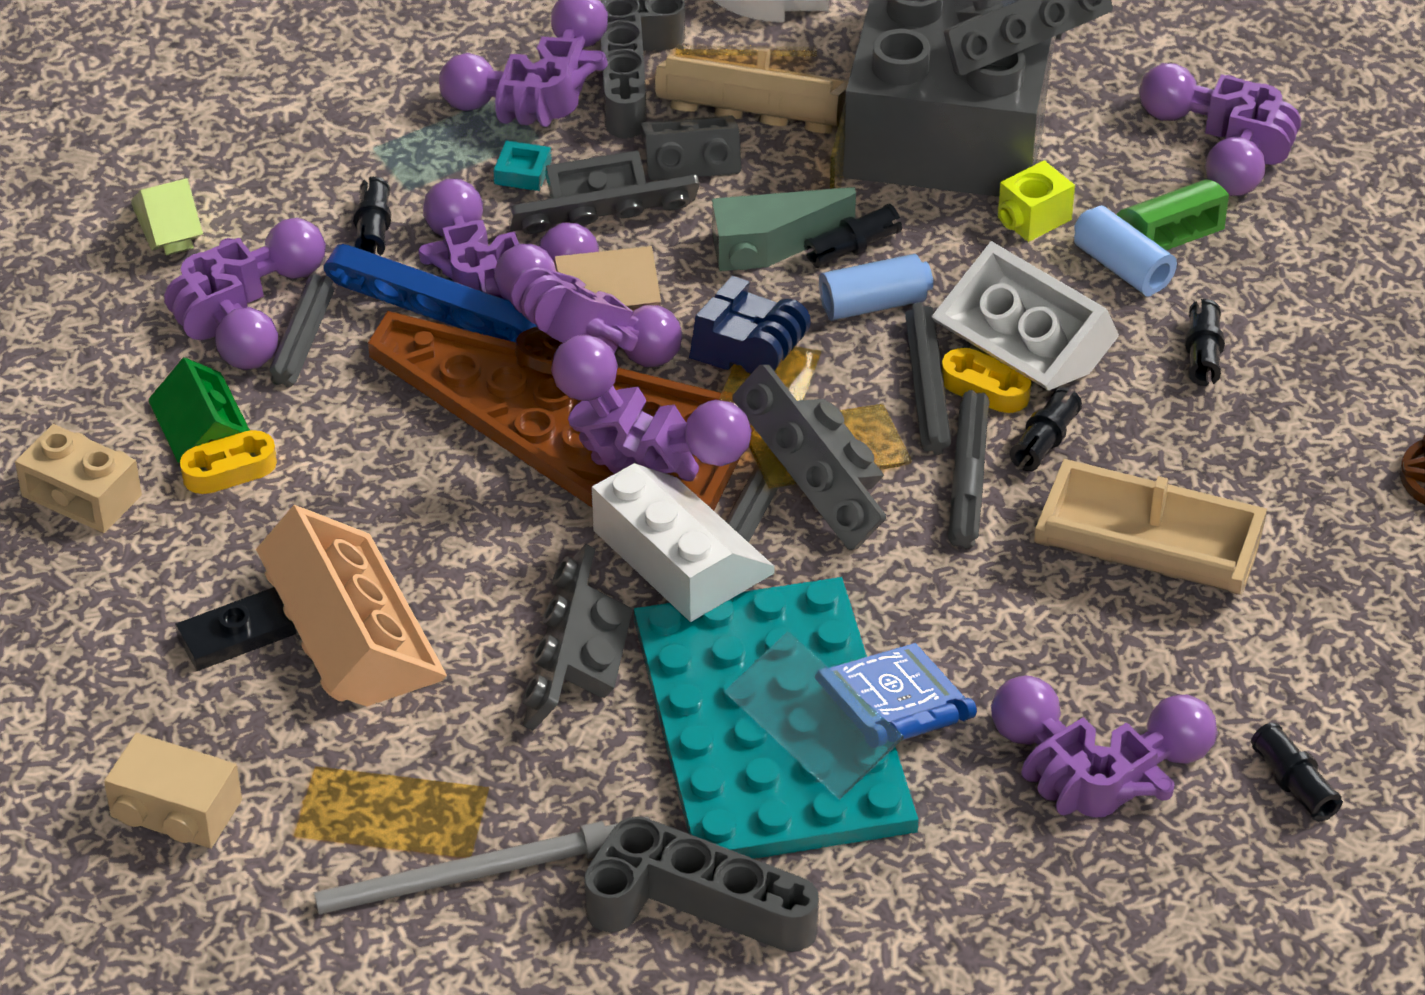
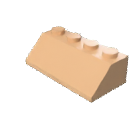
(347, 609)

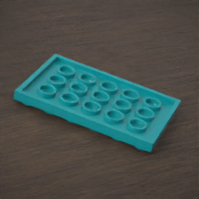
(727, 769)

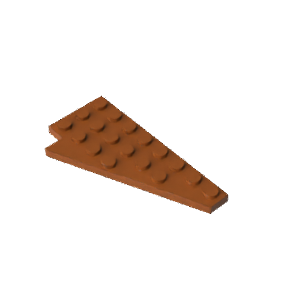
(520, 406)

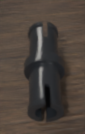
(372, 215)
(853, 235)
(1204, 342)
(1046, 429)
(1296, 772)

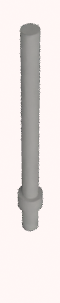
(586, 842)

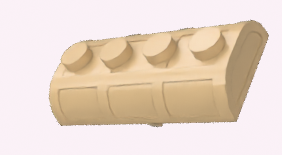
(751, 89)
(1152, 526)

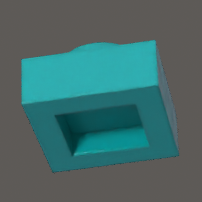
(522, 165)

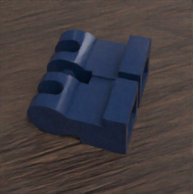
(747, 328)

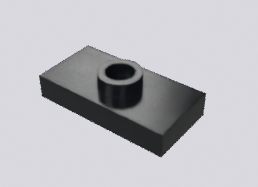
(234, 629)

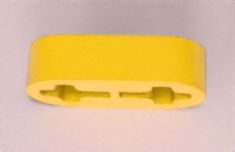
(972, 370)
(228, 462)

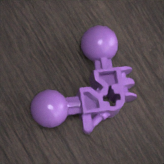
(538, 89)
(1248, 113)
(456, 211)
(220, 282)
(567, 309)
(623, 434)
(1094, 776)

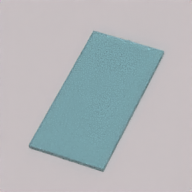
(451, 145)
(814, 715)

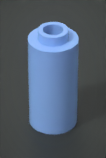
(1124, 250)
(875, 286)

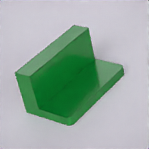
(195, 407)

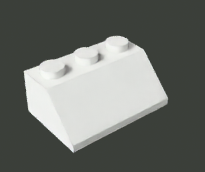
(1027, 319)
(675, 540)

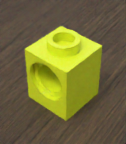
(1036, 201)

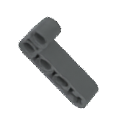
(631, 29)
(699, 878)

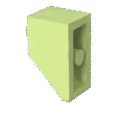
(168, 216)

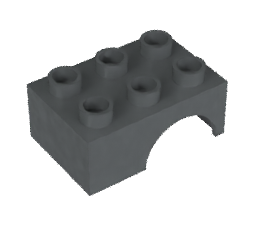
(924, 123)

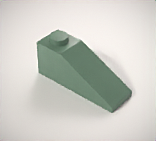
(773, 227)

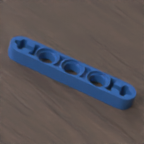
(424, 293)

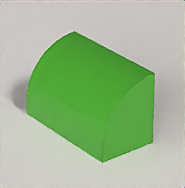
(1180, 214)

